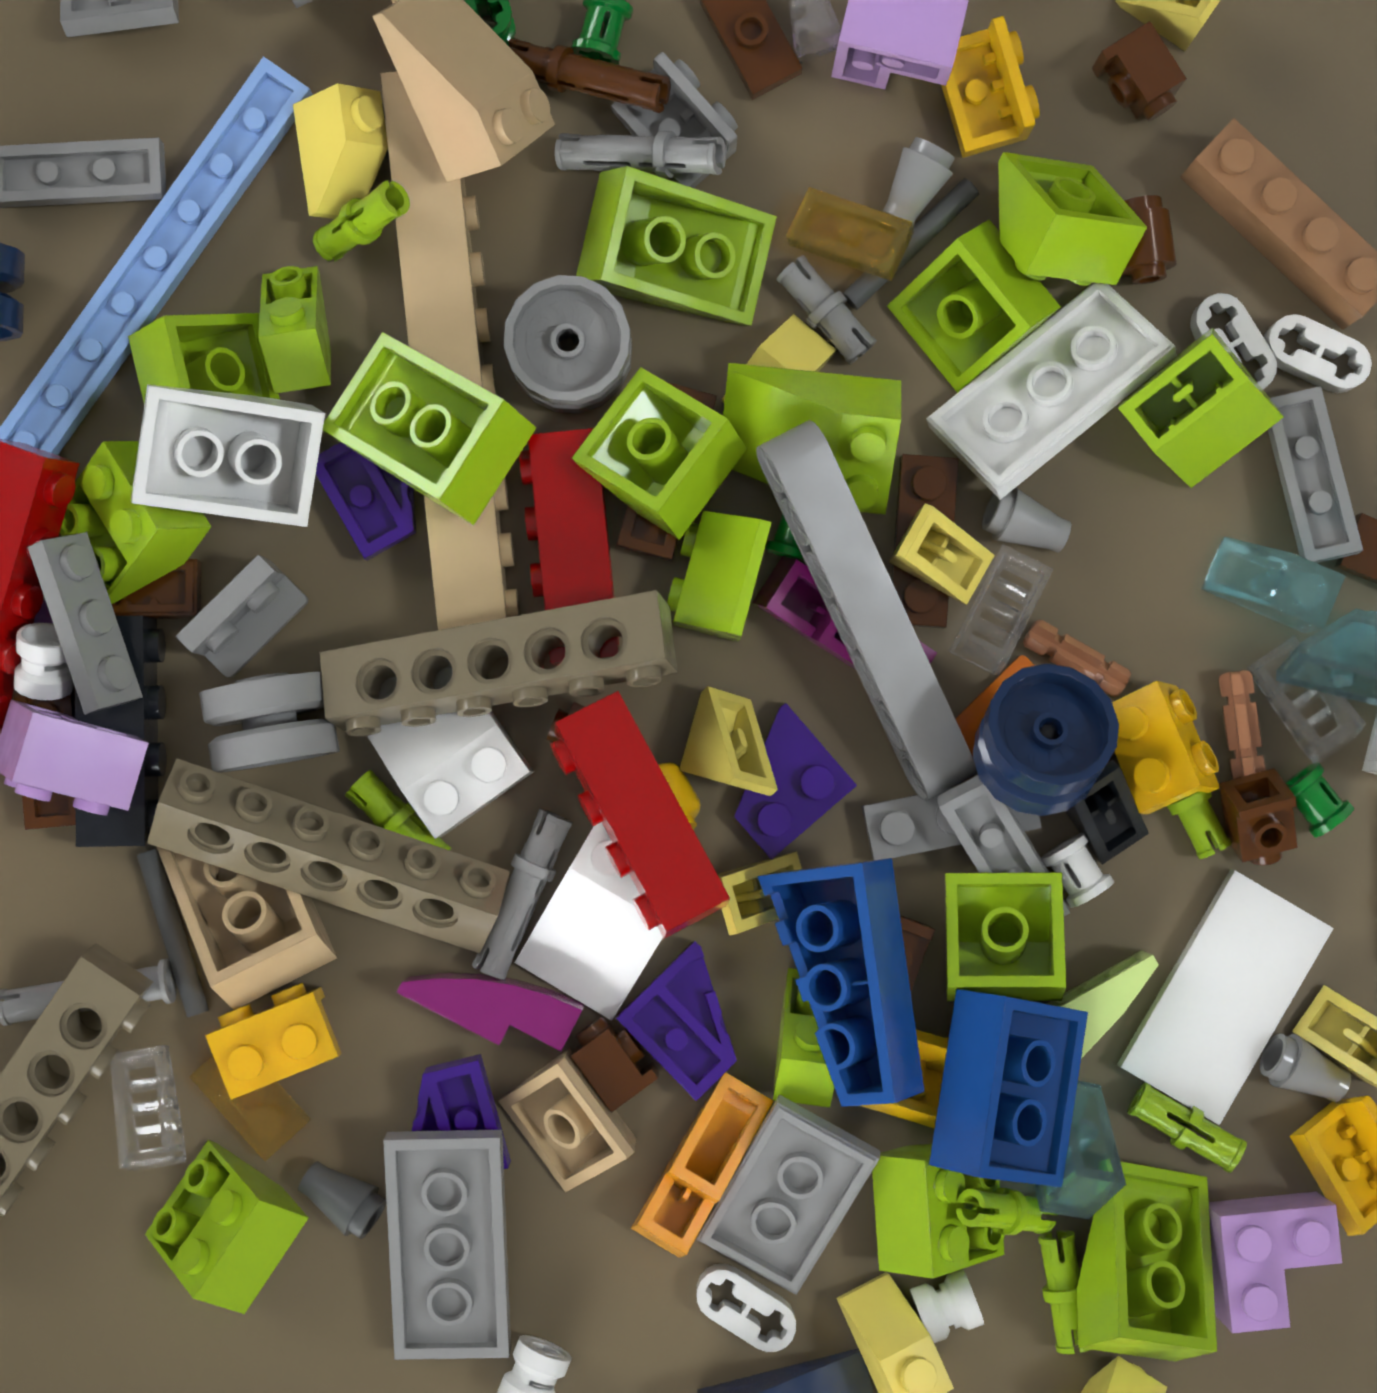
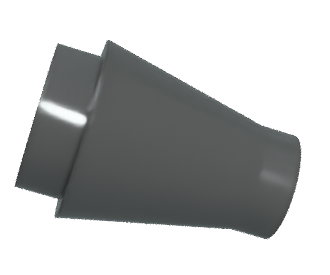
(344, 1200)

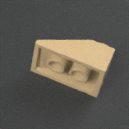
(464, 84)
(246, 930)

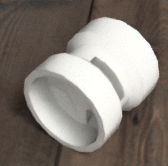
(43, 666)
(948, 1306)
(535, 1367)

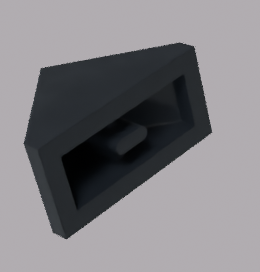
(1108, 815)

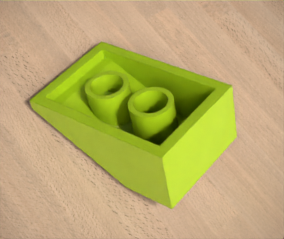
(675, 246)
(853, 413)
(429, 427)
(1150, 1269)

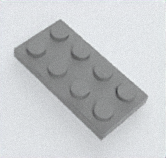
(447, 1244)

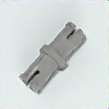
(826, 309)

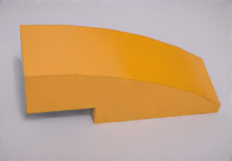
(702, 1165)

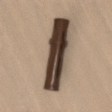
(565, 70)

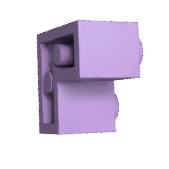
(899, 38)
(59, 754)
(1256, 1243)

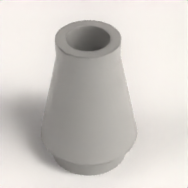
(918, 178)
(1025, 522)
(1301, 1068)

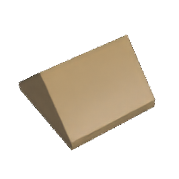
(568, 1123)

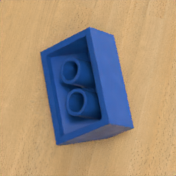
(1008, 1089)

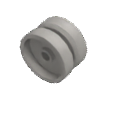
(561, 310)
(269, 721)

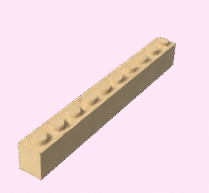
(449, 328)

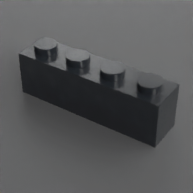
(139, 718)

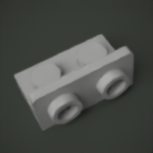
(243, 616)

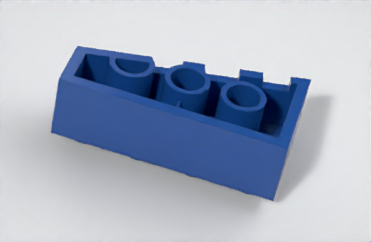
(854, 975)

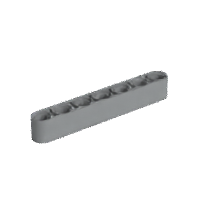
(866, 609)

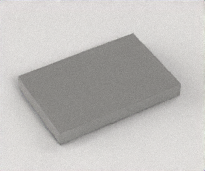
(788, 1194)

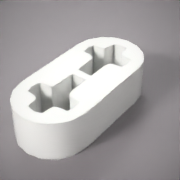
(1242, 332)
(1321, 341)
(737, 1318)

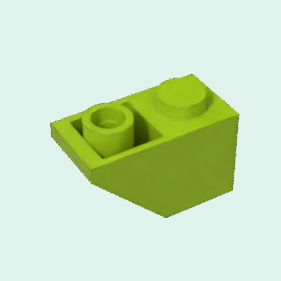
(294, 329)
(800, 1065)

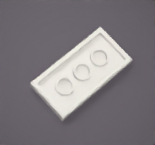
(1051, 387)
(1225, 996)

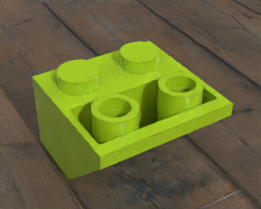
(1200, 409)
(128, 539)
(919, 1218)
(225, 1229)

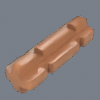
(1072, 653)
(1241, 723)

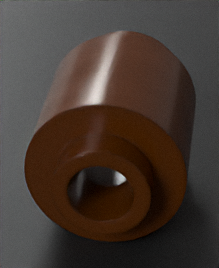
(1156, 248)

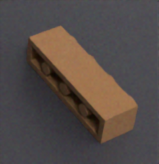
(1286, 223)

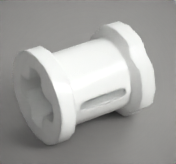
(1079, 870)

